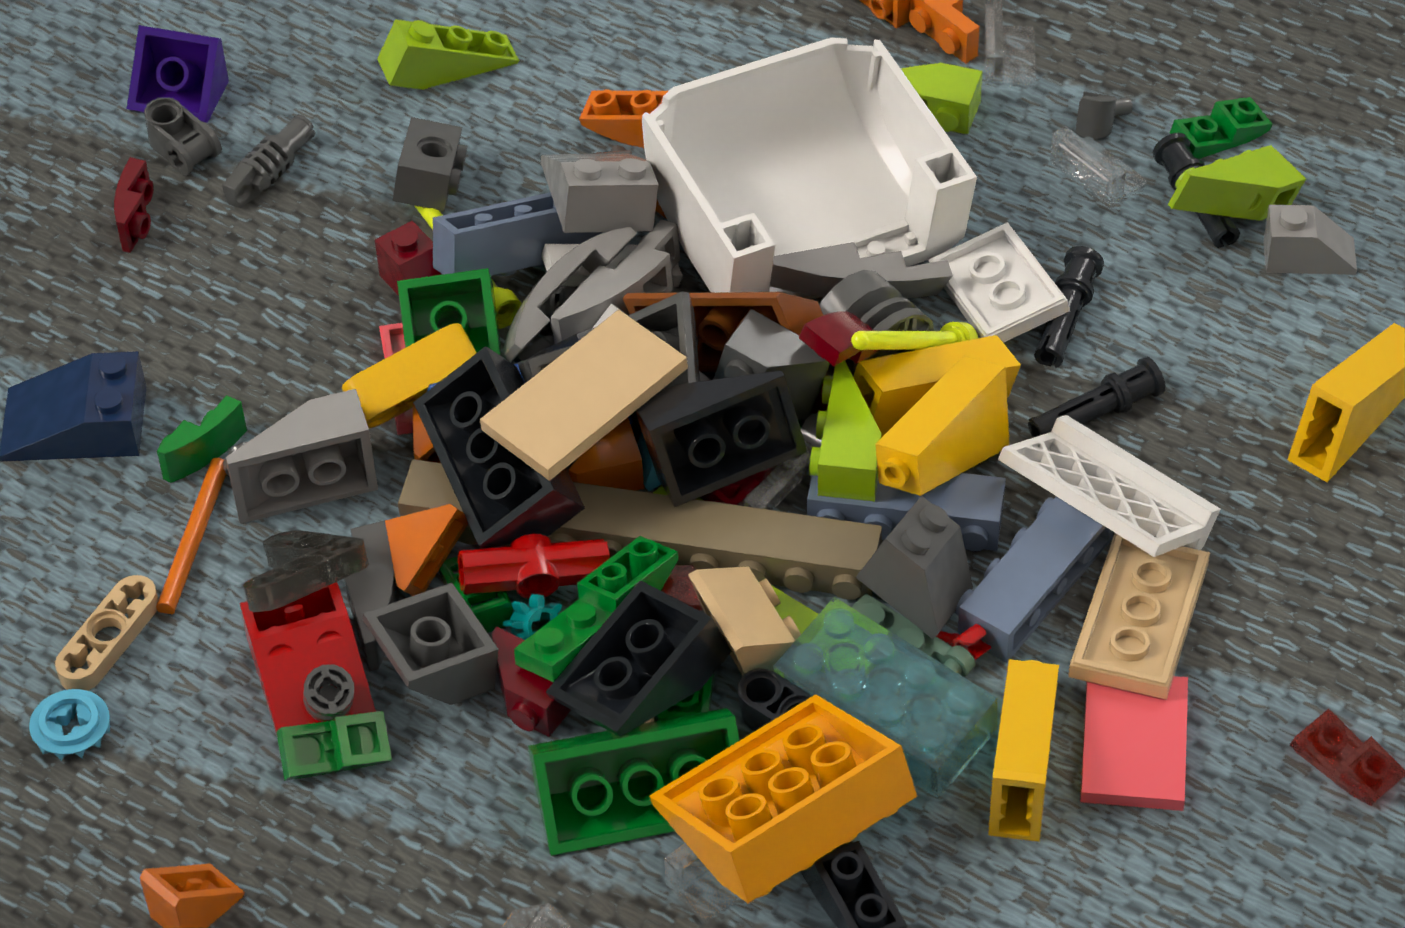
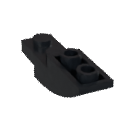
(852, 890)

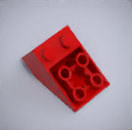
(295, 641)

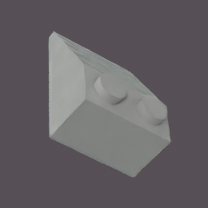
(601, 191)
(304, 459)

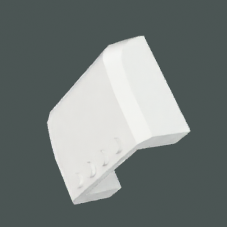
(803, 159)

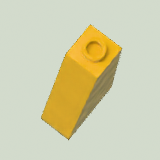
(900, 380)
(1350, 404)
(947, 429)
(1023, 750)

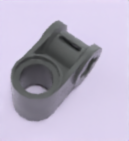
(179, 135)

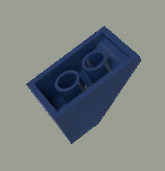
(77, 410)

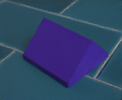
(177, 67)

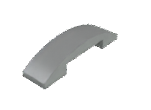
(590, 254)

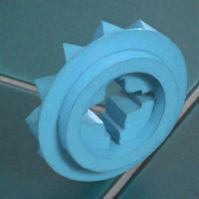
(58, 711)

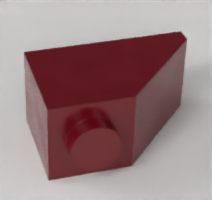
(404, 255)
(525, 691)

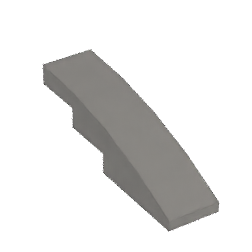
(820, 269)

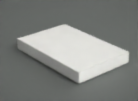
(1001, 285)

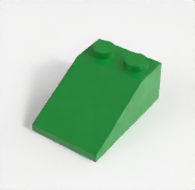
(449, 299)

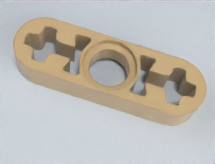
(108, 614)

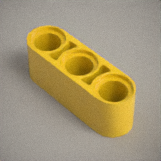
(405, 376)

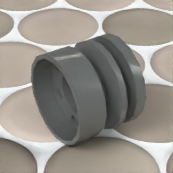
(877, 305)

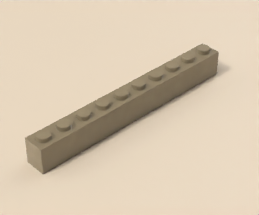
(776, 545)

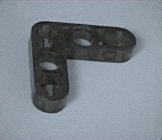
(303, 565)

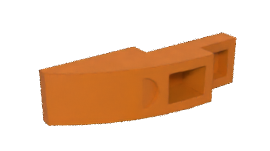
(937, 18)
(620, 113)

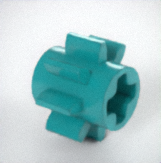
(524, 614)

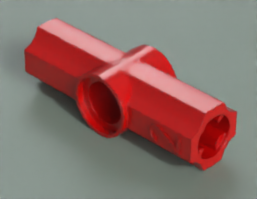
(530, 565)

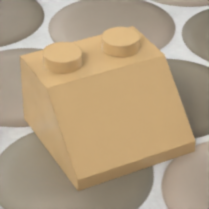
(745, 615)

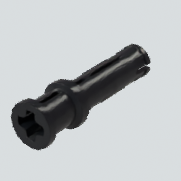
(1176, 157)
(1076, 282)
(1115, 394)

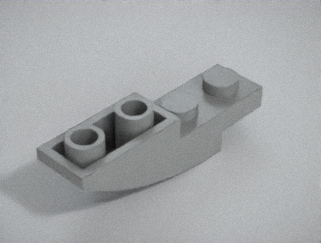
(642, 271)

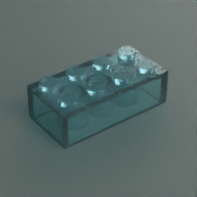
(895, 691)

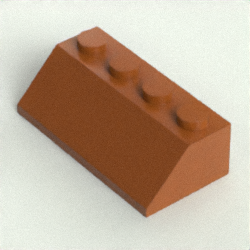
(722, 312)

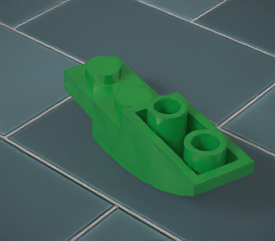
(599, 594)

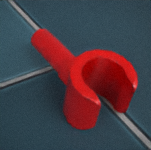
(968, 639)

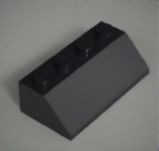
(493, 486)

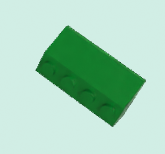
(600, 784)

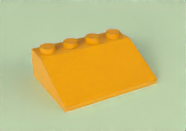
(786, 796)

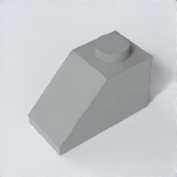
(1306, 242)

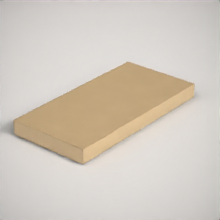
(583, 394)
(1139, 618)

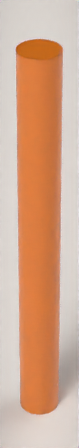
(192, 537)

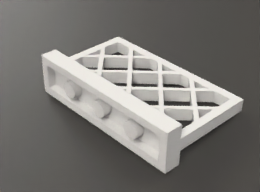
(1113, 487)

